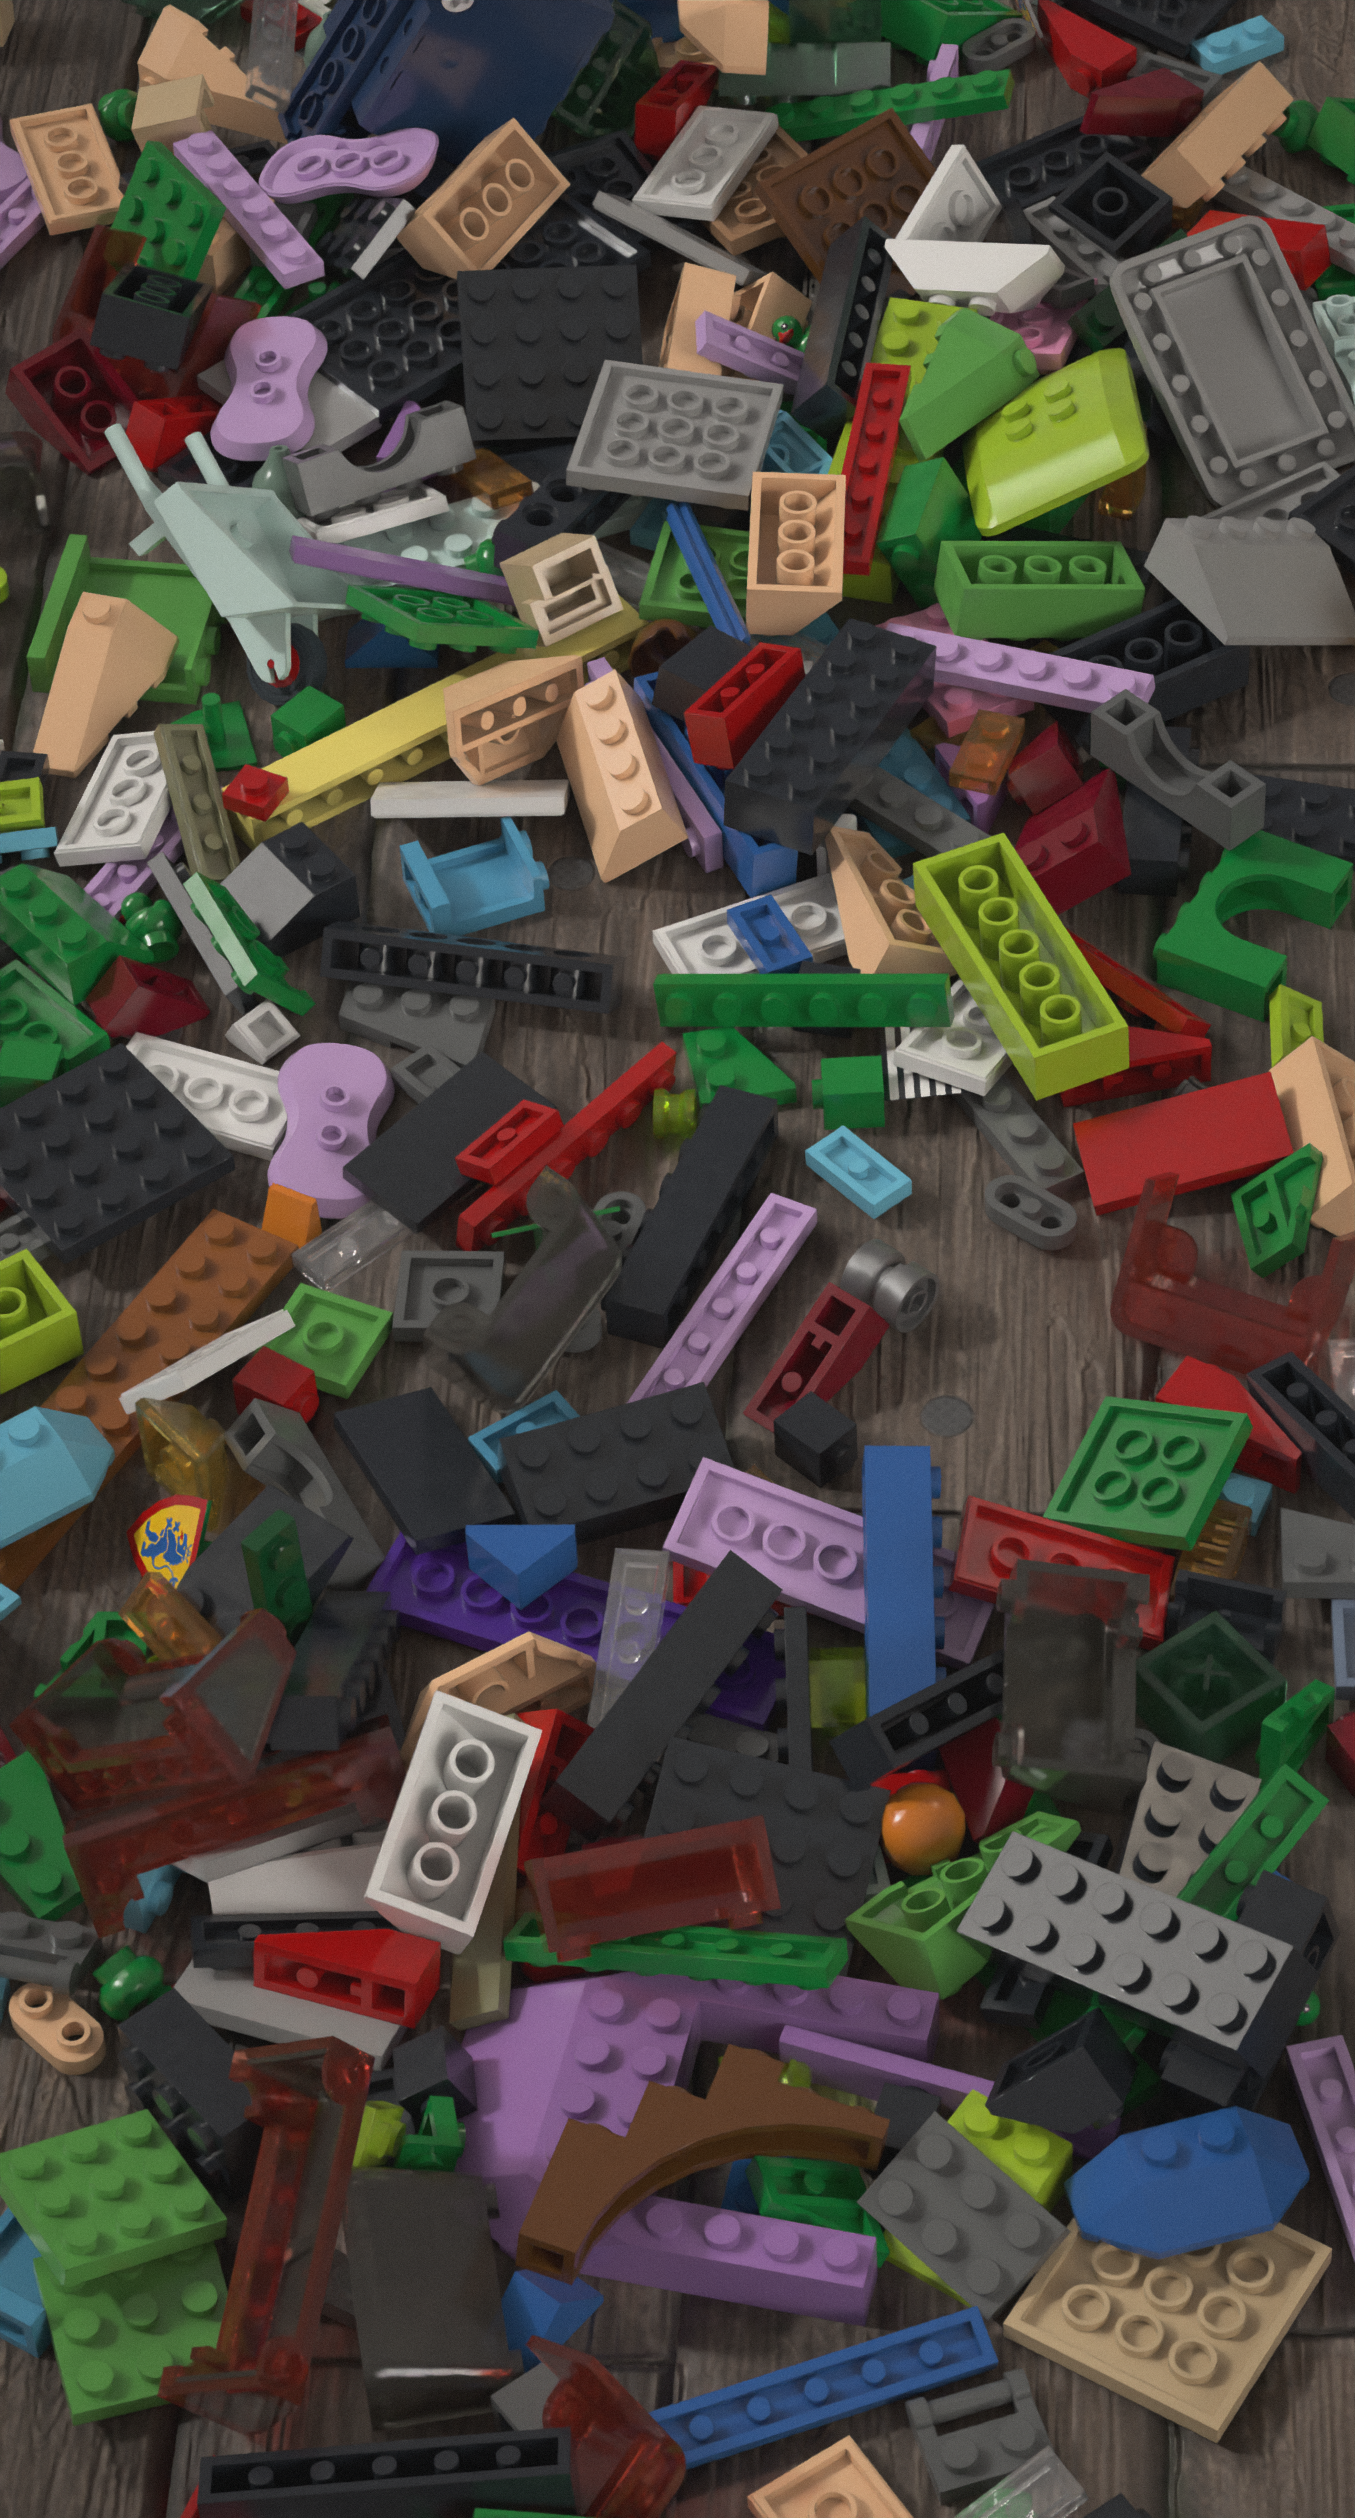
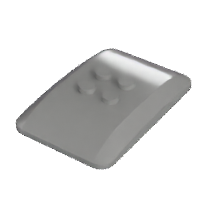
(1235, 359)

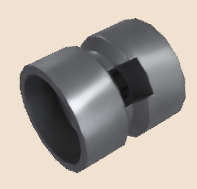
(893, 1289)

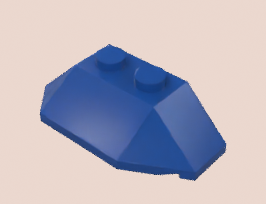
(1189, 2183)

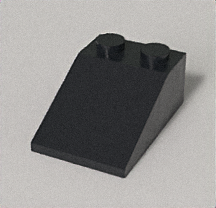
(293, 889)
(218, 1578)

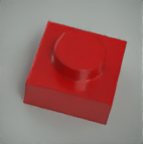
(255, 792)

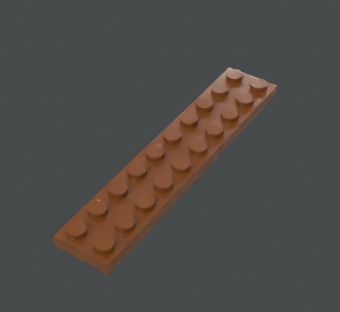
(192, 1300)

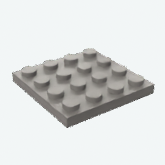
(675, 435)

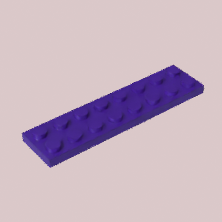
(452, 1602)

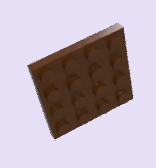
(863, 173)

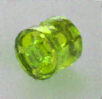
(674, 1113)

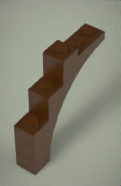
(674, 2134)

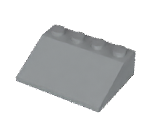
(1255, 580)

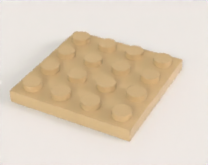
(1171, 2330)

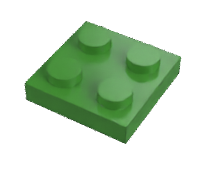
(332, 1337)

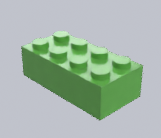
(1036, 588)

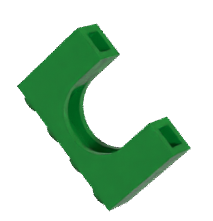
(1256, 874)

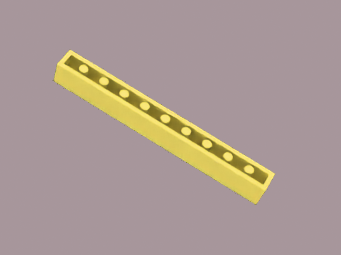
(406, 736)

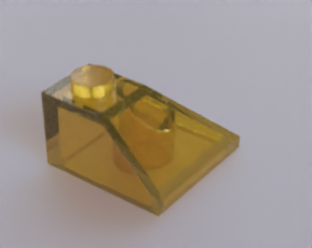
(184, 1451)

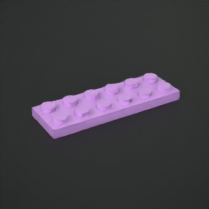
(804, 1550)

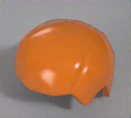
(922, 1827)

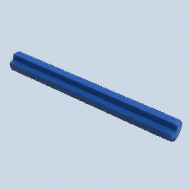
(706, 571)

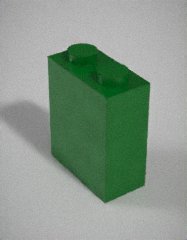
(923, 512)

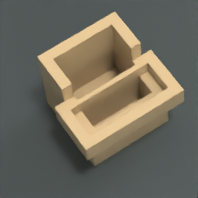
(172, 111)
(561, 586)

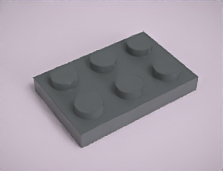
(963, 2217)

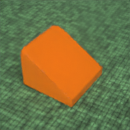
(291, 1215)

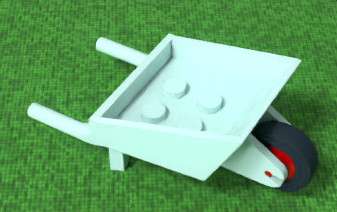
(241, 556)

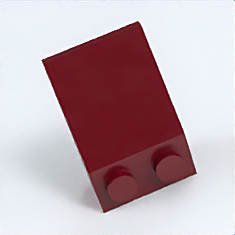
(72, 398)
(1077, 843)

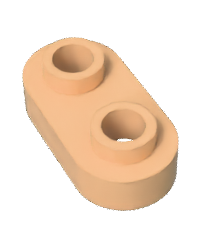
(51, 2026)

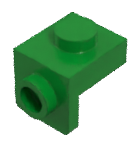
(438, 2141)

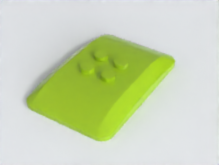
(1055, 442)

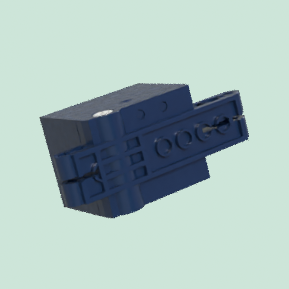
(443, 68)

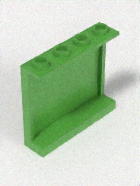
(159, 589)

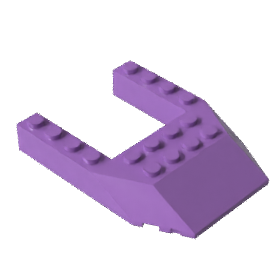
(587, 2054)

